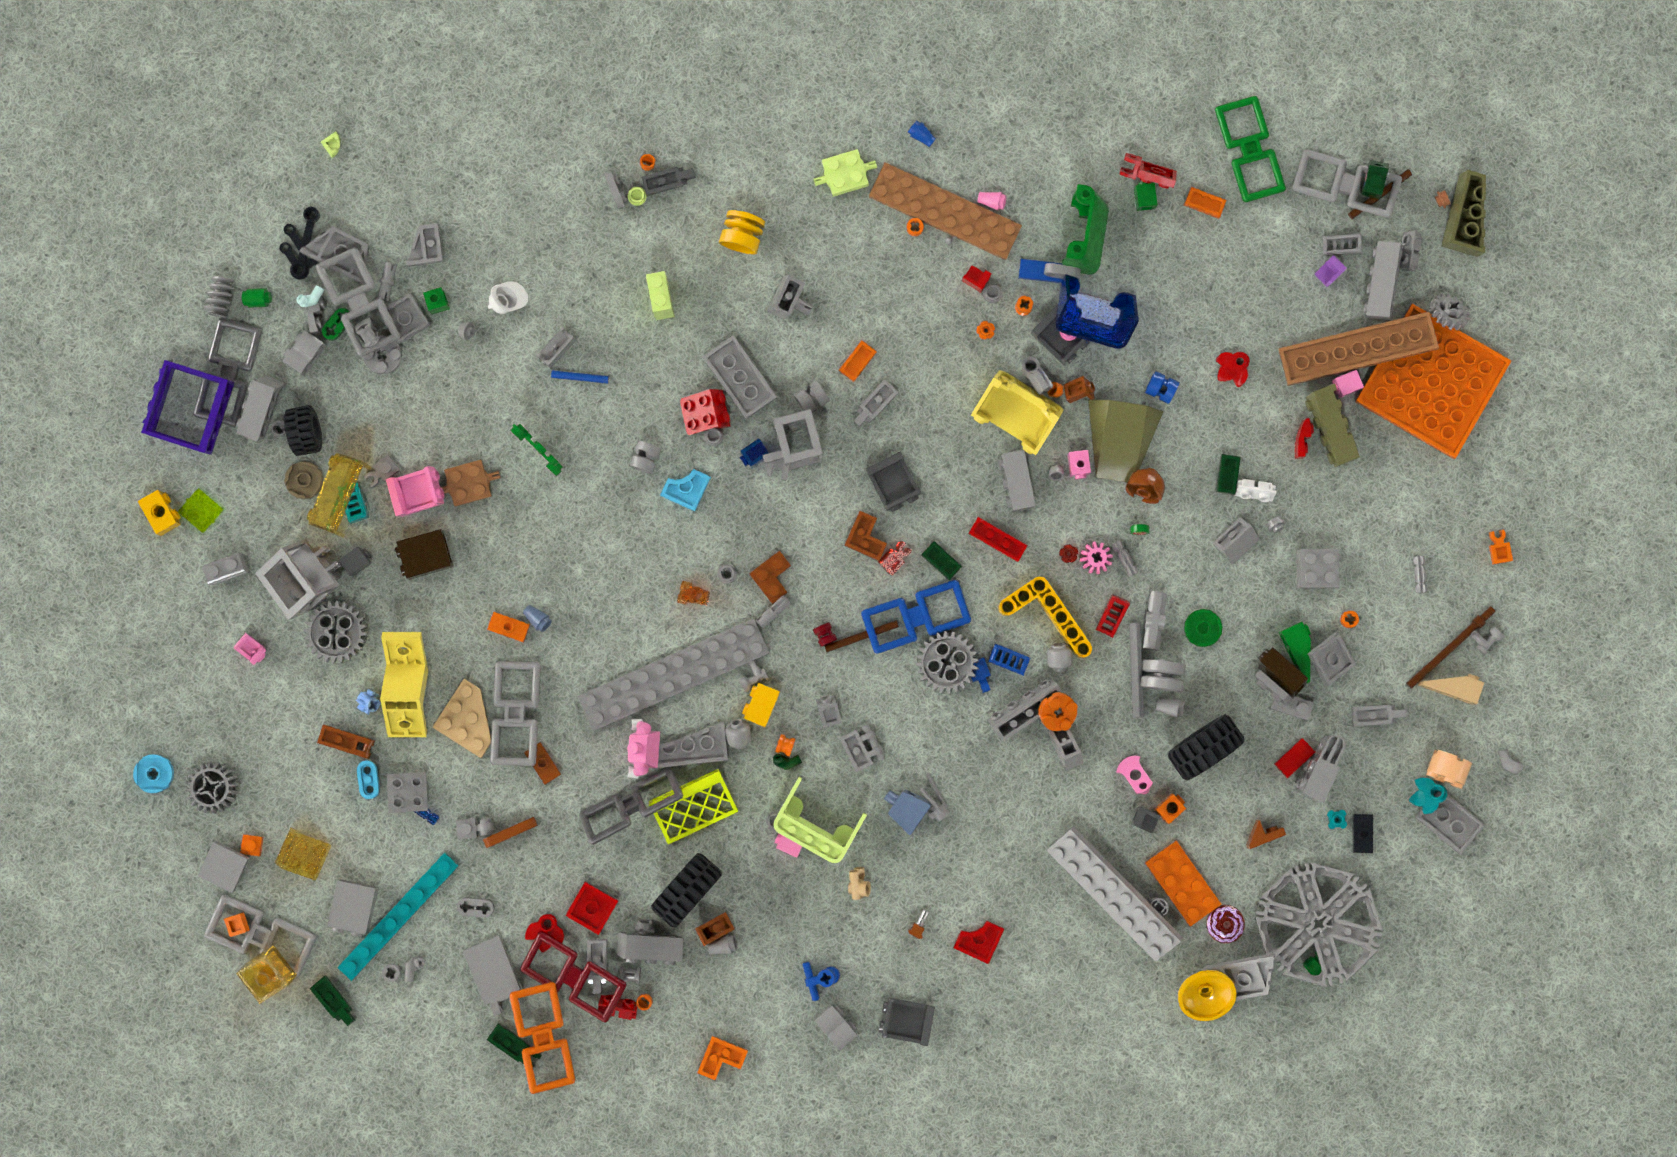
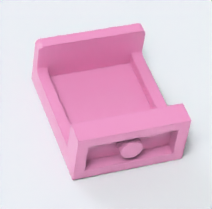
(415, 491)

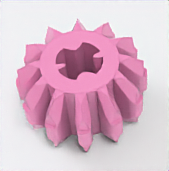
(1090, 560)

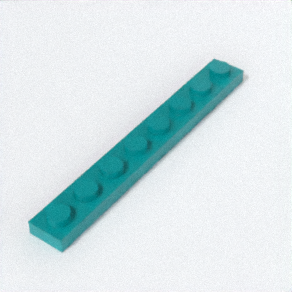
(398, 916)

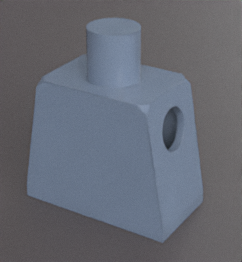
(907, 809)

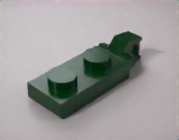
(332, 1000)

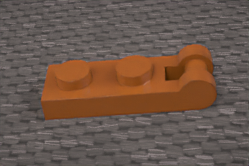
(345, 741)

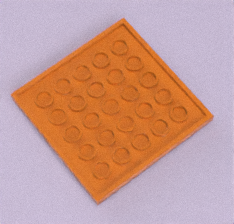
(1438, 391)

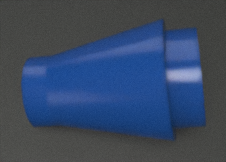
(921, 133)

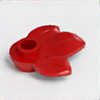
(1231, 370)
(553, 931)

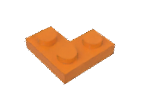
(718, 1052)

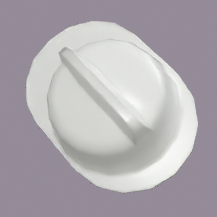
(507, 297)

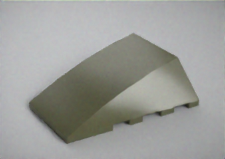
(1120, 436)

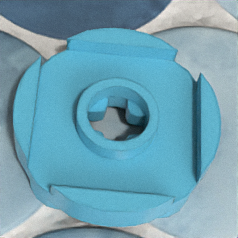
(146, 765)

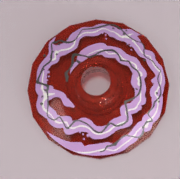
(1218, 917)

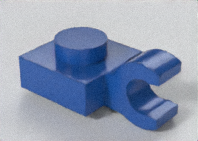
(981, 675)

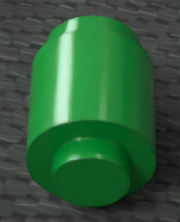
(256, 297)

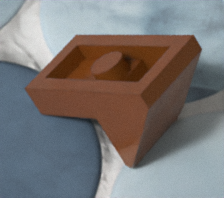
(1259, 837)
(714, 928)

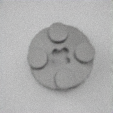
(385, 366)

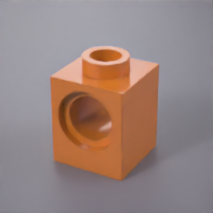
(1161, 809)

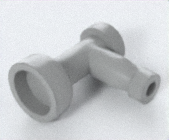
(1484, 644)
(759, 675)

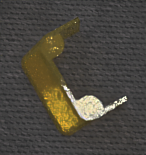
(335, 493)

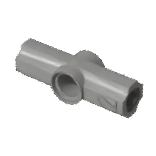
(1154, 620)

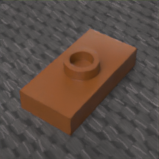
(544, 765)

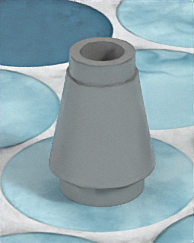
(1172, 707)
(723, 945)

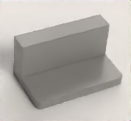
(1236, 540)

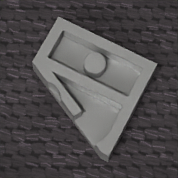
(426, 247)

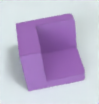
(1330, 271)

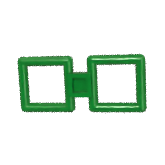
(1250, 149)

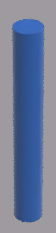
(579, 376)

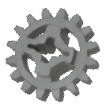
(1449, 311)

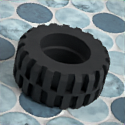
(1206, 747)
(686, 890)

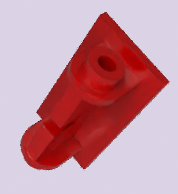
(626, 1007)

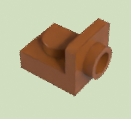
(1079, 389)

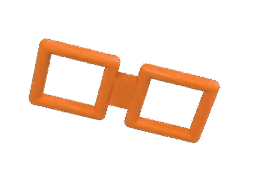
(542, 1038)

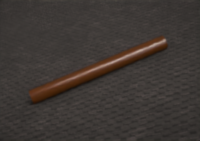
(1370, 201)
(860, 636)

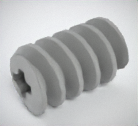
(218, 296)

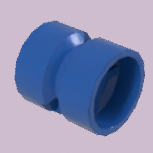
(1156, 383)

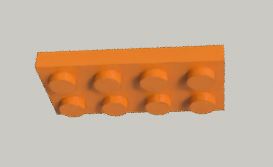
(1183, 883)

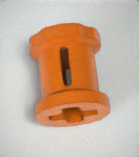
(1022, 311)

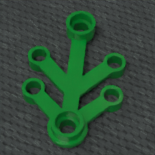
(521, 433)

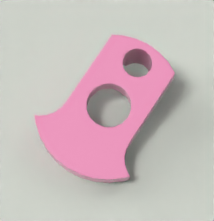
(1130, 764)

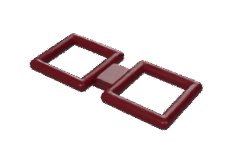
(574, 976)

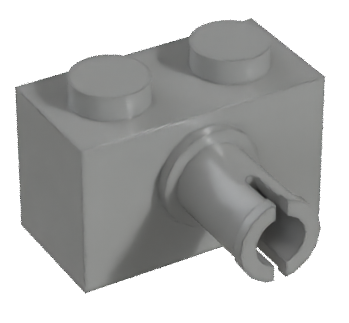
(788, 298)

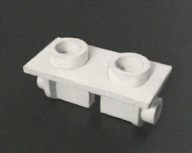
(1263, 492)

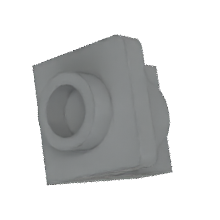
(828, 711)

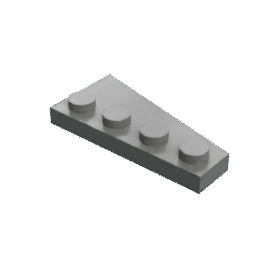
(698, 748)

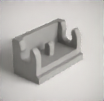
(556, 347)

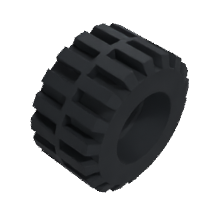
(303, 430)

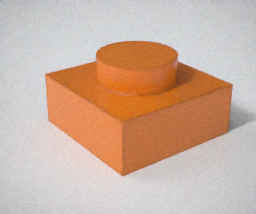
(251, 845)
(236, 924)

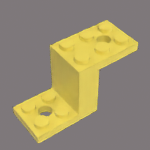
(404, 684)

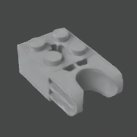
(1321, 769)

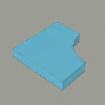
(686, 491)

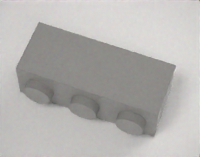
(1016, 481)

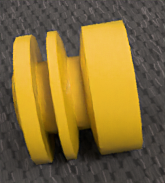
(741, 232)

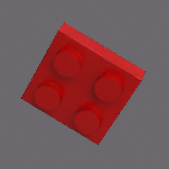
(592, 908)

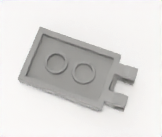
(492, 972)

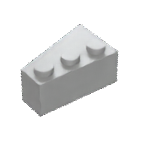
(259, 407)
(649, 948)

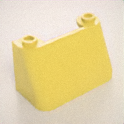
(1018, 411)

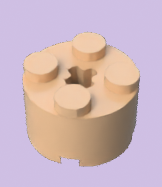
(1448, 768)

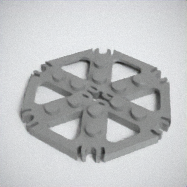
(1313, 907)

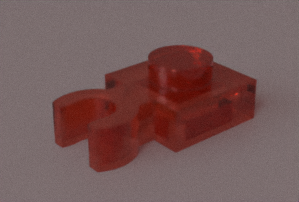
(893, 558)

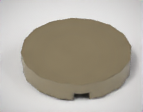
(309, 479)

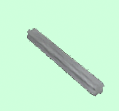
(1136, 670)

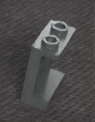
(1050, 338)
(893, 482)
(907, 1021)

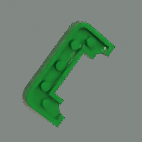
(1088, 253)

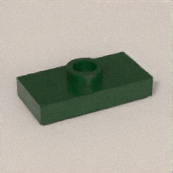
(1228, 474)
(941, 560)

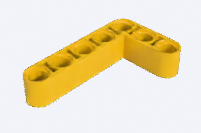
(1050, 611)

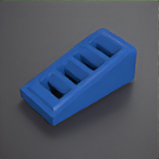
(993, 655)

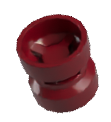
(823, 630)

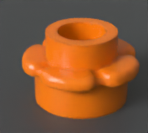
(985, 335)

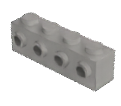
(1384, 281)
(1021, 712)

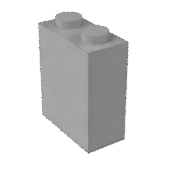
(352, 907)

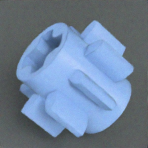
(368, 701)

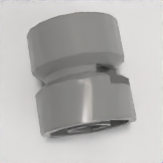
(812, 397)
(644, 450)

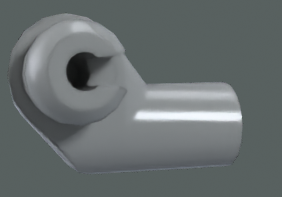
(1509, 764)
(411, 966)

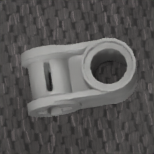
(367, 332)

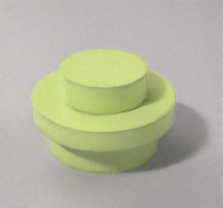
(637, 196)

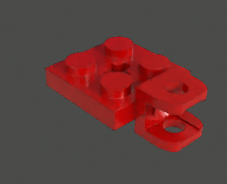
(1149, 172)

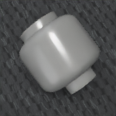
(1059, 657)
(738, 734)

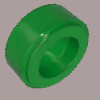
(1139, 529)

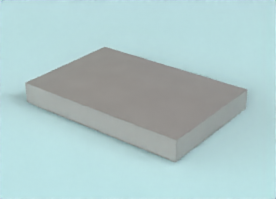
(1452, 824)

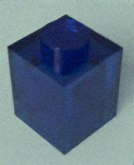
(753, 453)

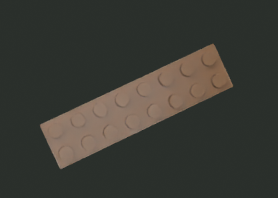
(945, 211)
(1358, 348)

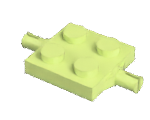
(845, 173)

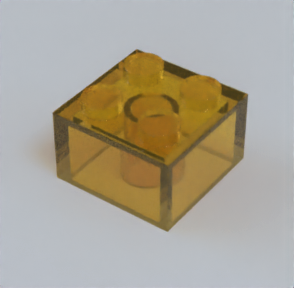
(266, 974)

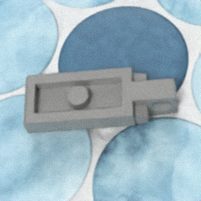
(875, 403)
(1376, 715)
(597, 954)

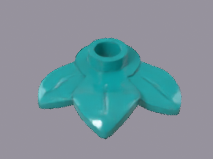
(1426, 797)

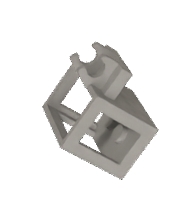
(783, 459)
(299, 578)

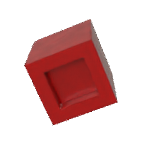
(976, 278)

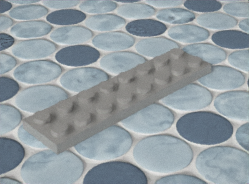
(1114, 894)

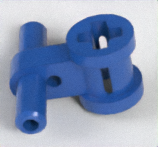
(811, 981)

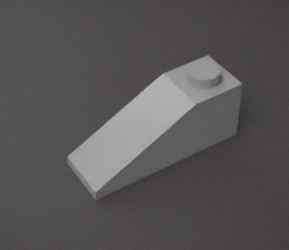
(1066, 747)

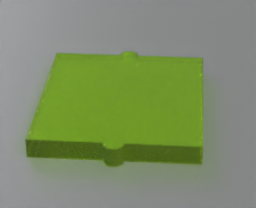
(200, 510)

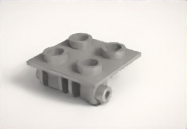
(407, 792)

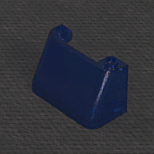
(1094, 317)

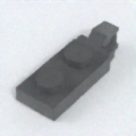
(666, 180)

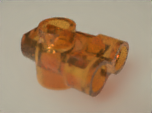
(689, 593)

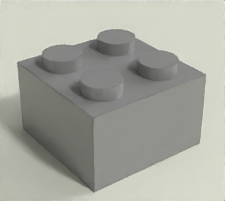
(1317, 568)

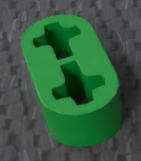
(334, 319)

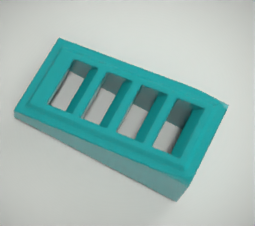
(360, 516)

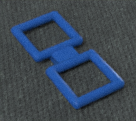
(916, 616)

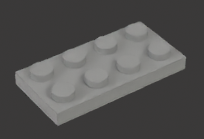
(739, 377)

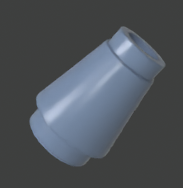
(537, 618)

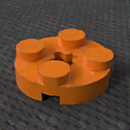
(1065, 718)

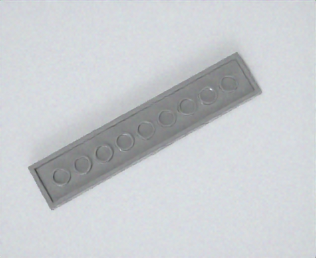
(673, 674)

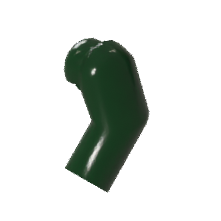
(786, 763)

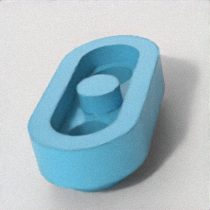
(366, 780)

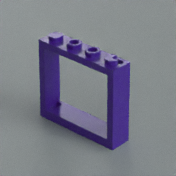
(216, 413)

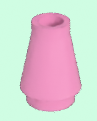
(992, 199)

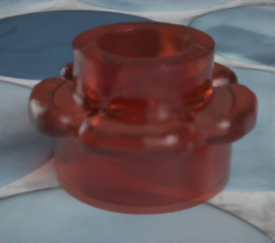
(1073, 553)

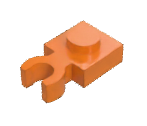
(1500, 551)

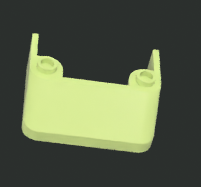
(811, 836)

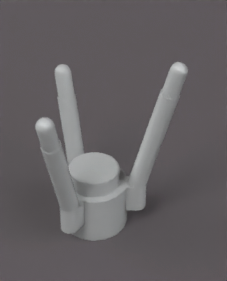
(938, 810)

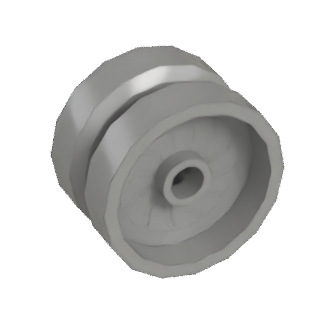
(1163, 672)

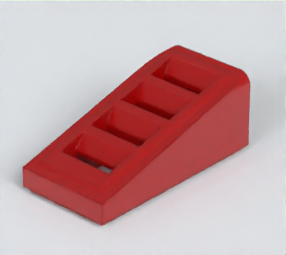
(1114, 598)

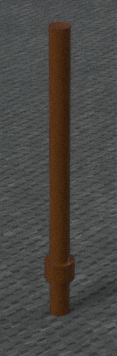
(1478, 622)

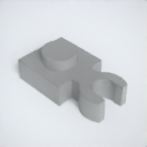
(384, 469)

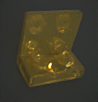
(302, 854)

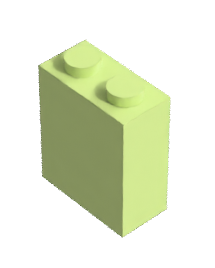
(660, 295)

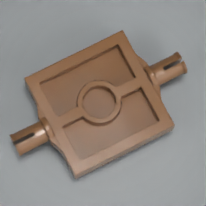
(468, 482)

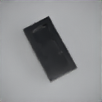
(1362, 833)

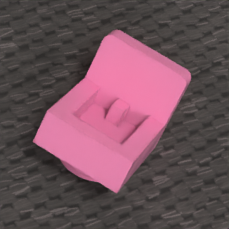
(250, 649)

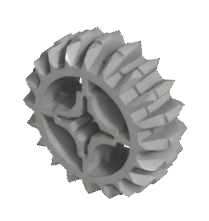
(196, 793)

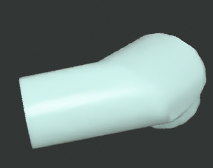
(312, 299)

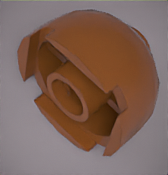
(1146, 484)

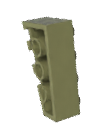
(1466, 218)
(1332, 426)

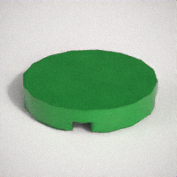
(1199, 632)

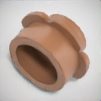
(1442, 199)

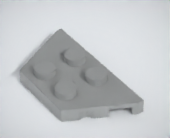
(334, 243)
(1250, 975)

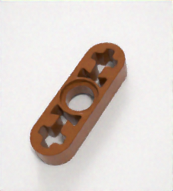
(510, 832)

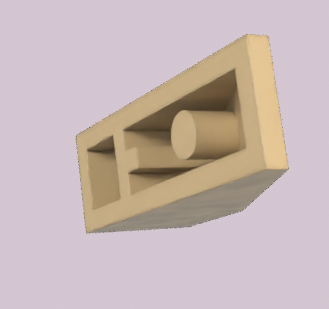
(1461, 688)

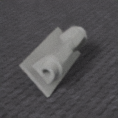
(1411, 242)

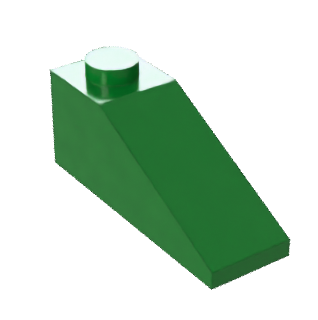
(1298, 645)

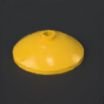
(1209, 1002)

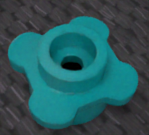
(1333, 815)

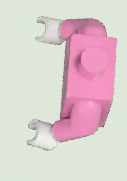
(642, 748)

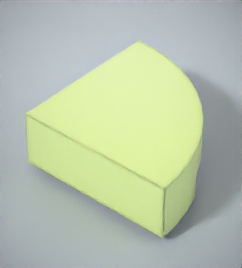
(332, 144)

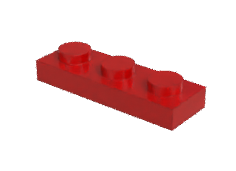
(997, 539)

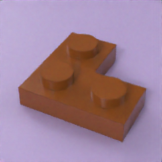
(860, 538)
(766, 575)

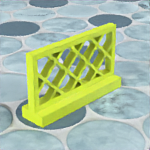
(690, 789)

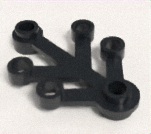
(301, 262)

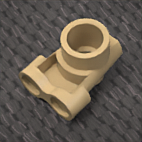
(857, 886)

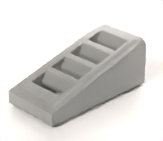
(1343, 251)

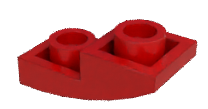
(1304, 432)

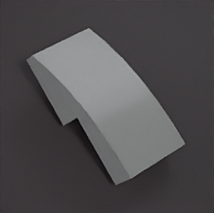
(315, 322)

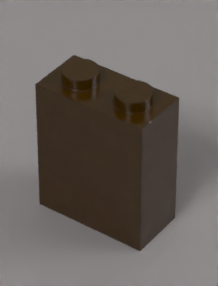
(423, 554)
(1282, 672)

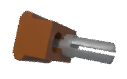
(917, 928)

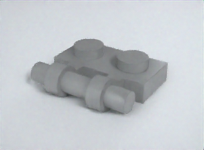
(856, 750)

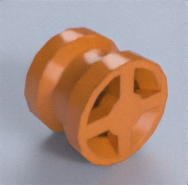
(785, 745)

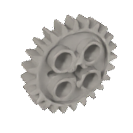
(318, 631)
(963, 670)

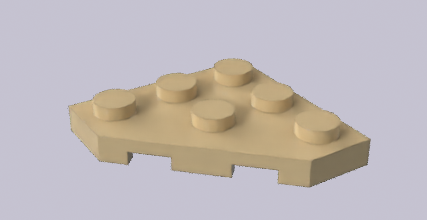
(466, 719)

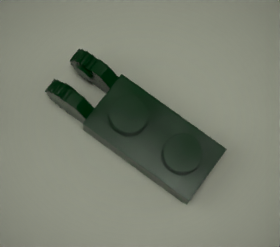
(509, 1043)

